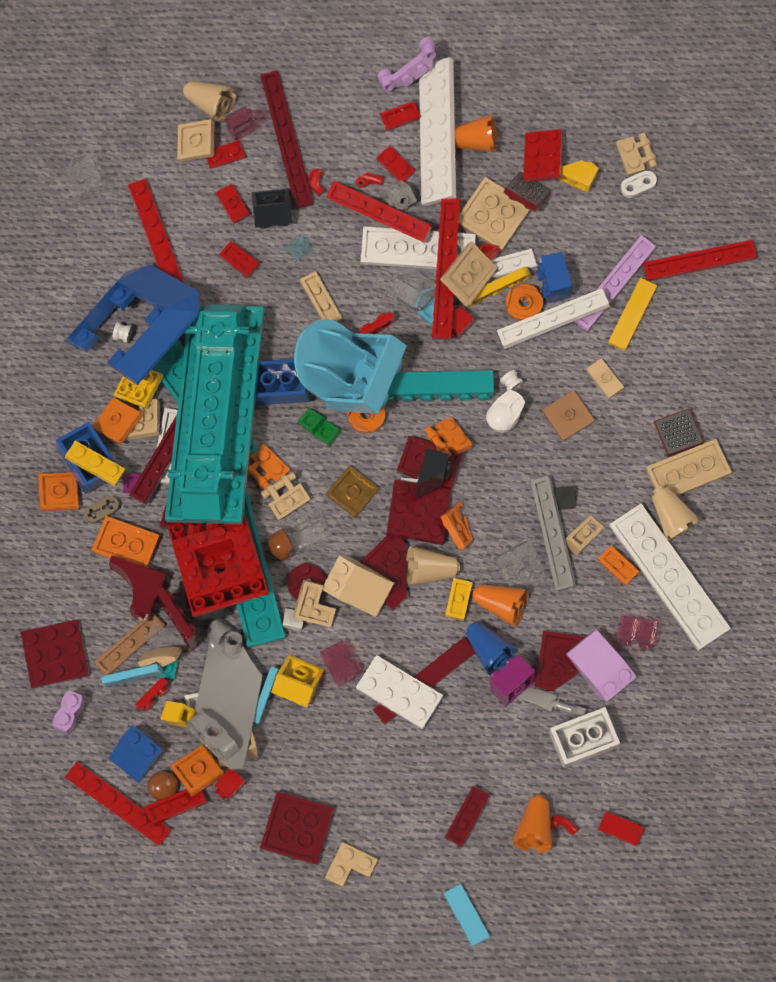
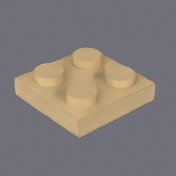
(195, 140)

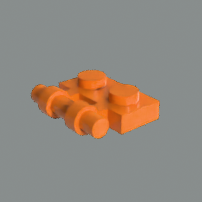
(451, 434)
(269, 464)

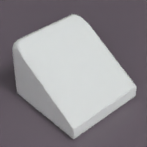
(290, 622)

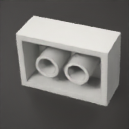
(584, 737)

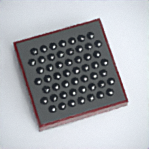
(529, 194)
(678, 432)

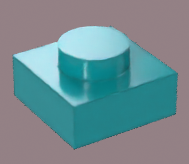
(169, 671)

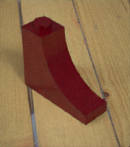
(143, 583)

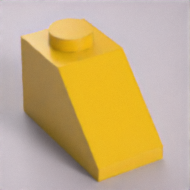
(579, 174)

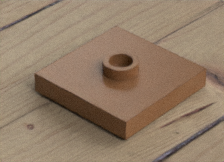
(568, 415)

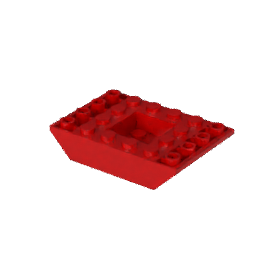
(211, 546)

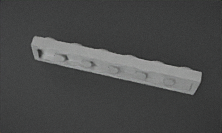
(553, 533)

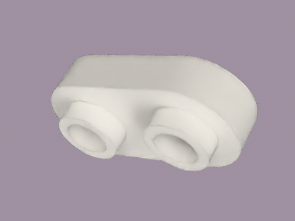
(638, 185)

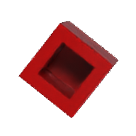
(461, 322)
(229, 785)

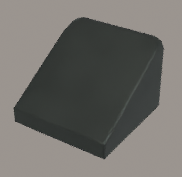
(565, 497)

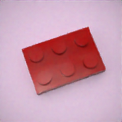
(543, 155)

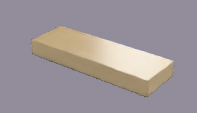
(320, 297)

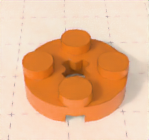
(517, 294)
(366, 425)

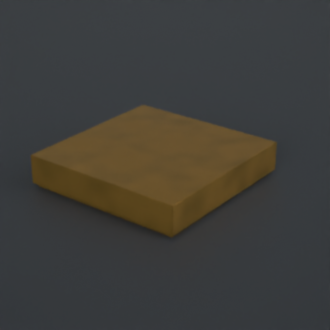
(352, 491)

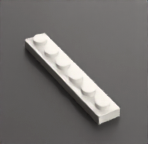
(553, 318)

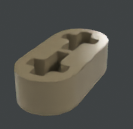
(99, 506)

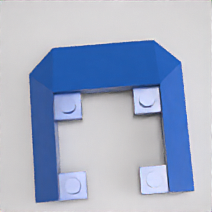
(173, 313)

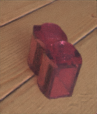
(240, 123)
(637, 631)
(340, 664)

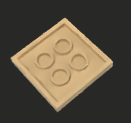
(492, 214)

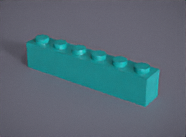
(441, 386)

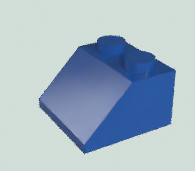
(135, 754)

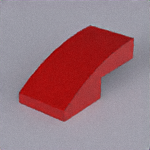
(621, 829)

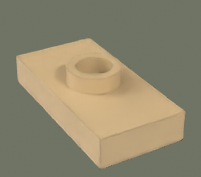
(605, 378)

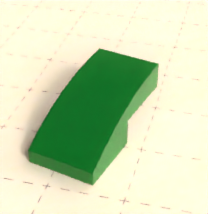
(319, 427)

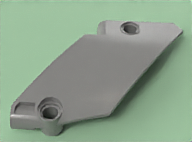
(226, 697)

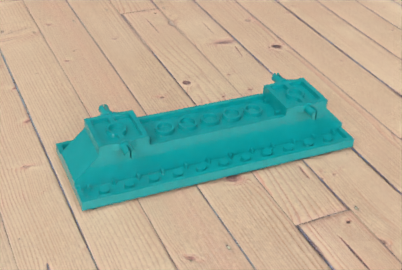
(215, 415)

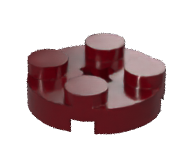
(302, 572)

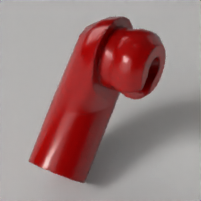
(314, 179)
(367, 179)
(564, 822)

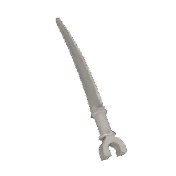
(548, 701)

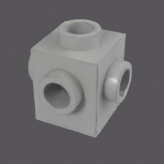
(399, 196)

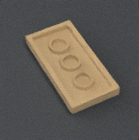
(690, 469)

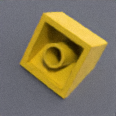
(297, 680)

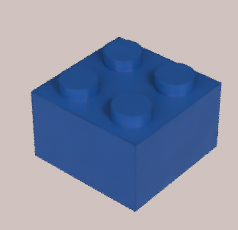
(554, 277)

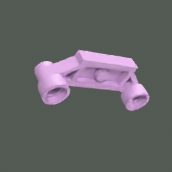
(412, 70)

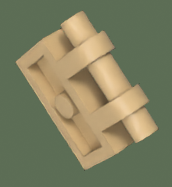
(630, 155)
(289, 500)

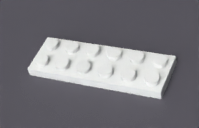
(397, 249)

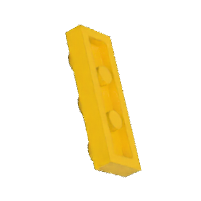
(95, 463)

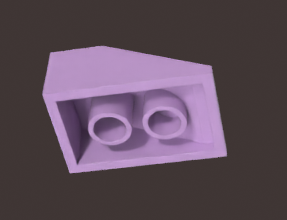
(601, 666)

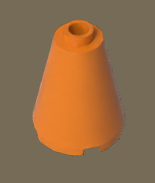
(477, 135)
(502, 601)
(534, 826)

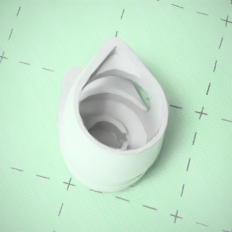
(505, 411)

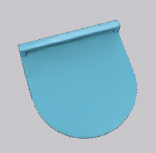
(346, 367)

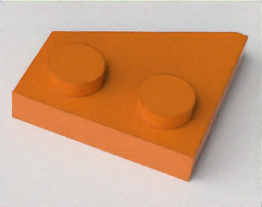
(457, 526)

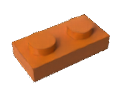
(618, 565)

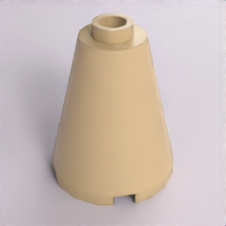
(211, 98)
(672, 513)
(429, 566)

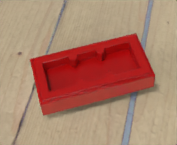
(400, 116)
(232, 203)
(239, 259)

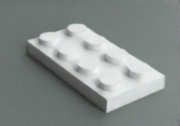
(399, 692)

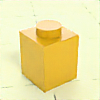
(177, 714)

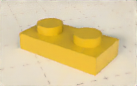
(458, 599)

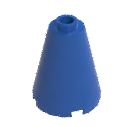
(489, 647)

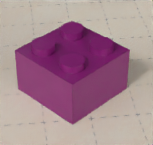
(511, 680)

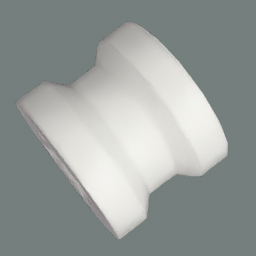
(122, 332)
(511, 380)

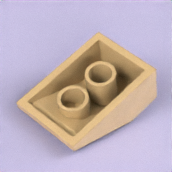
(357, 585)

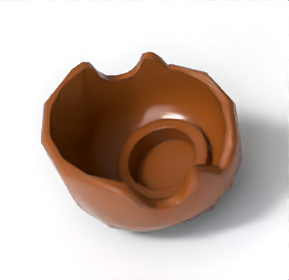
(279, 545)
(162, 785)

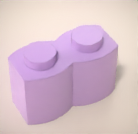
(71, 707)

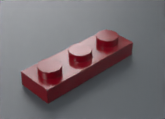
(467, 816)

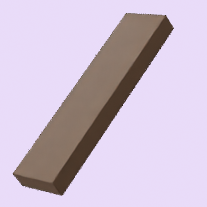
(126, 646)

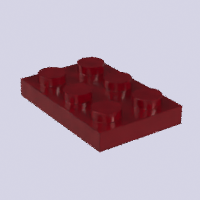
(413, 457)

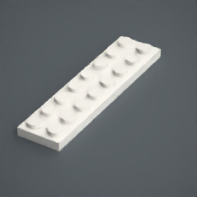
(437, 133)
(669, 577)

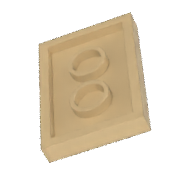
(468, 273)

